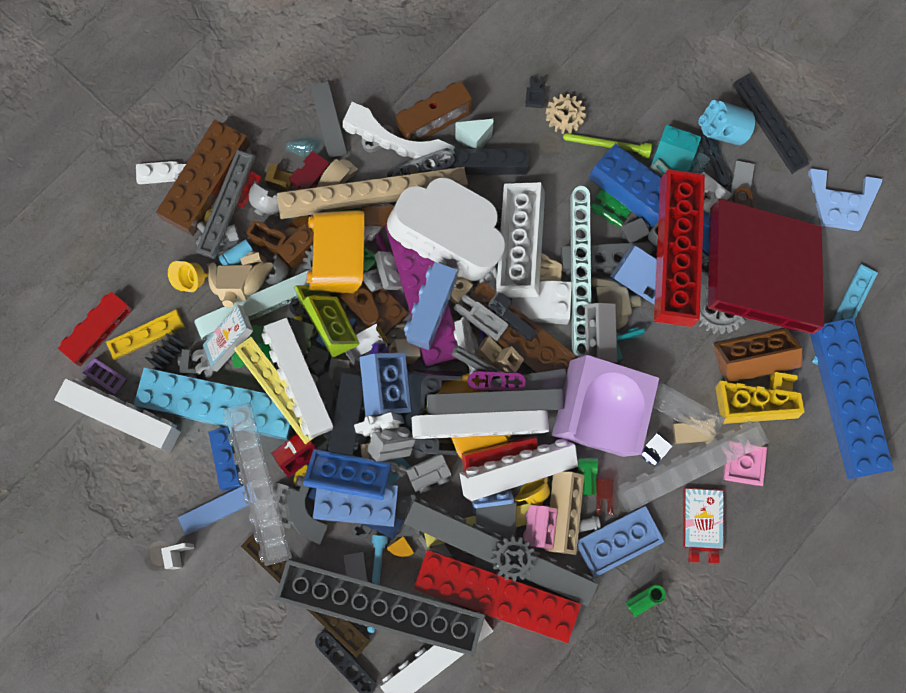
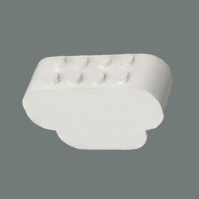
(448, 227)

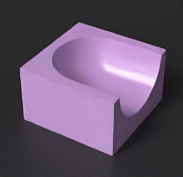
(606, 406)

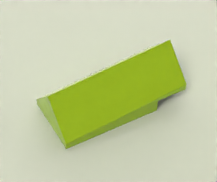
(328, 319)

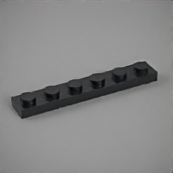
(770, 124)

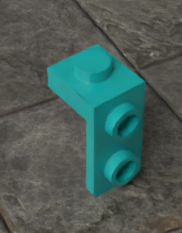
(632, 334)

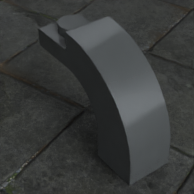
(298, 515)

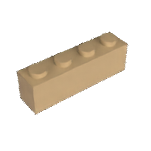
(567, 498)

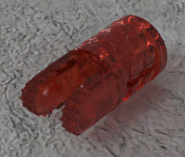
(605, 491)

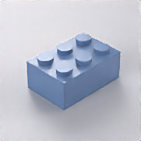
(385, 384)

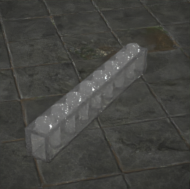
(691, 467)
(257, 484)

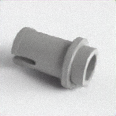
(589, 524)

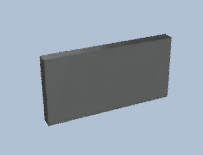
(497, 519)

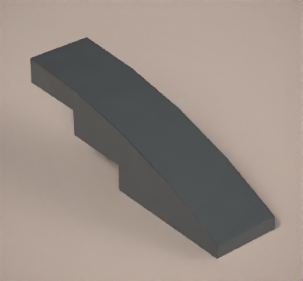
(328, 119)
(537, 381)

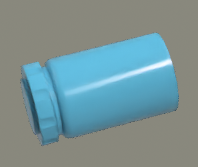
(233, 256)

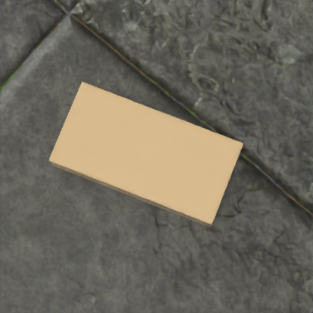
(686, 434)

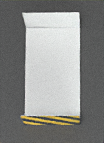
(366, 339)

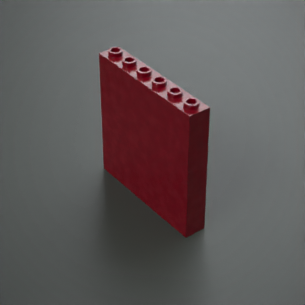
(765, 267)

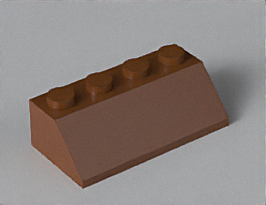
(758, 355)

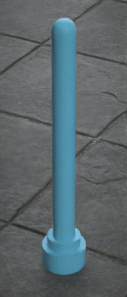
(379, 544)

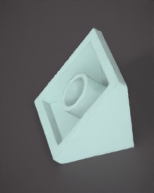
(474, 133)

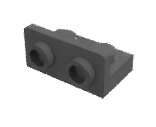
(402, 508)

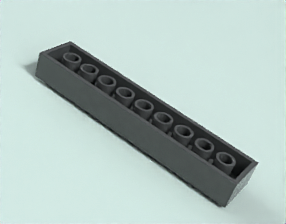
(380, 607)

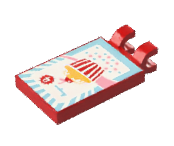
(703, 523)

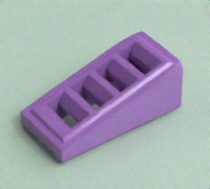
(90, 367)

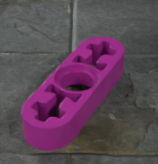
(511, 376)

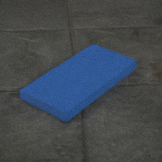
(347, 474)

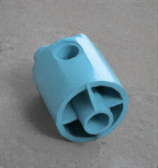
(727, 122)

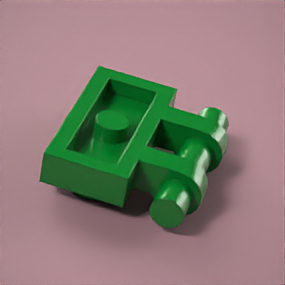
(609, 201)

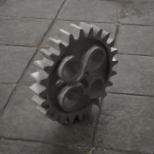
(710, 320)

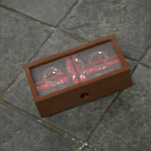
(434, 113)

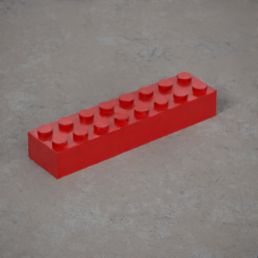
(679, 248)
(496, 597)

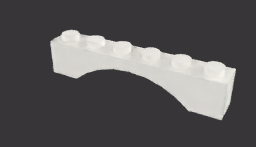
(361, 121)

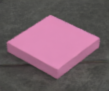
(747, 468)

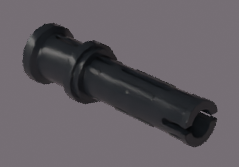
(712, 150)

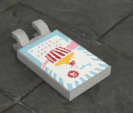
(222, 342)

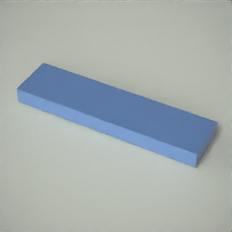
(213, 511)

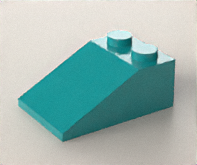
(676, 149)

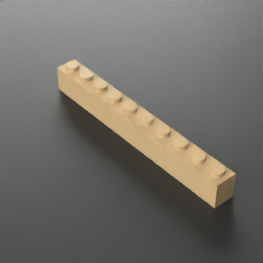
(358, 193)

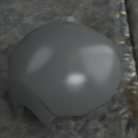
(279, 271)

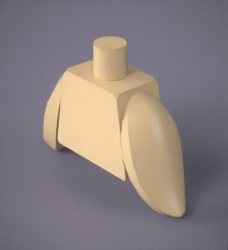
(236, 282)

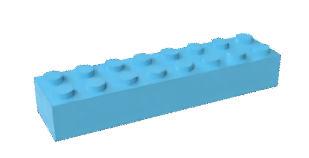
(206, 401)

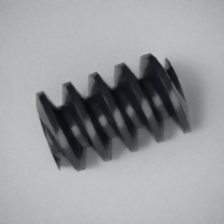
(166, 351)

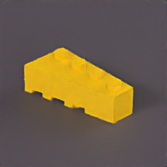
(747, 403)

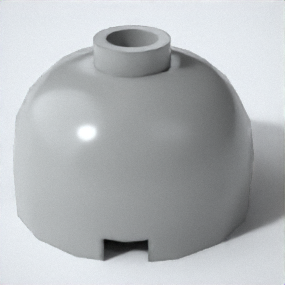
(263, 199)

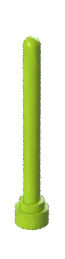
(642, 149)

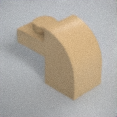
(337, 173)
(504, 359)

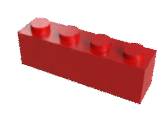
(94, 329)

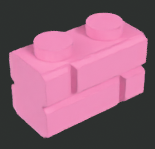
(540, 526)

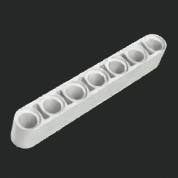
(479, 424)

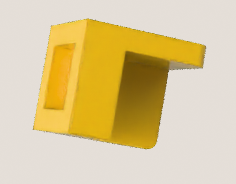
(782, 381)

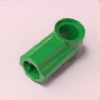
(589, 468)
(643, 600)

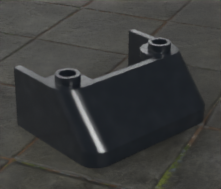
(421, 384)

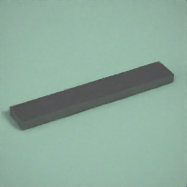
(225, 204)

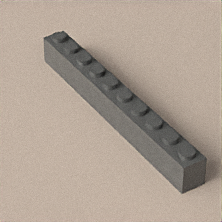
(480, 544)

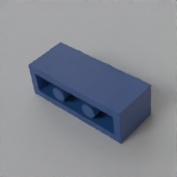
(225, 466)

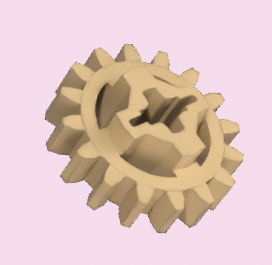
(574, 113)

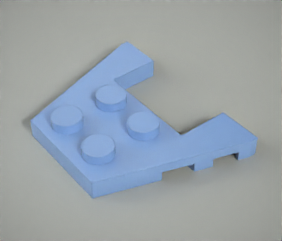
(841, 208)

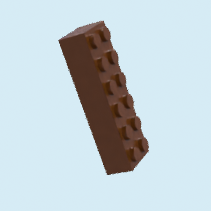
(202, 178)

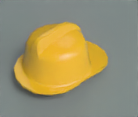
(186, 276)
(534, 492)

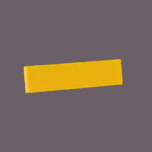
(145, 334)

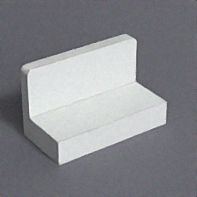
(172, 557)

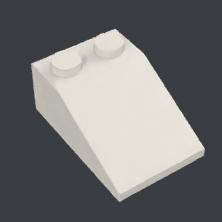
(550, 306)

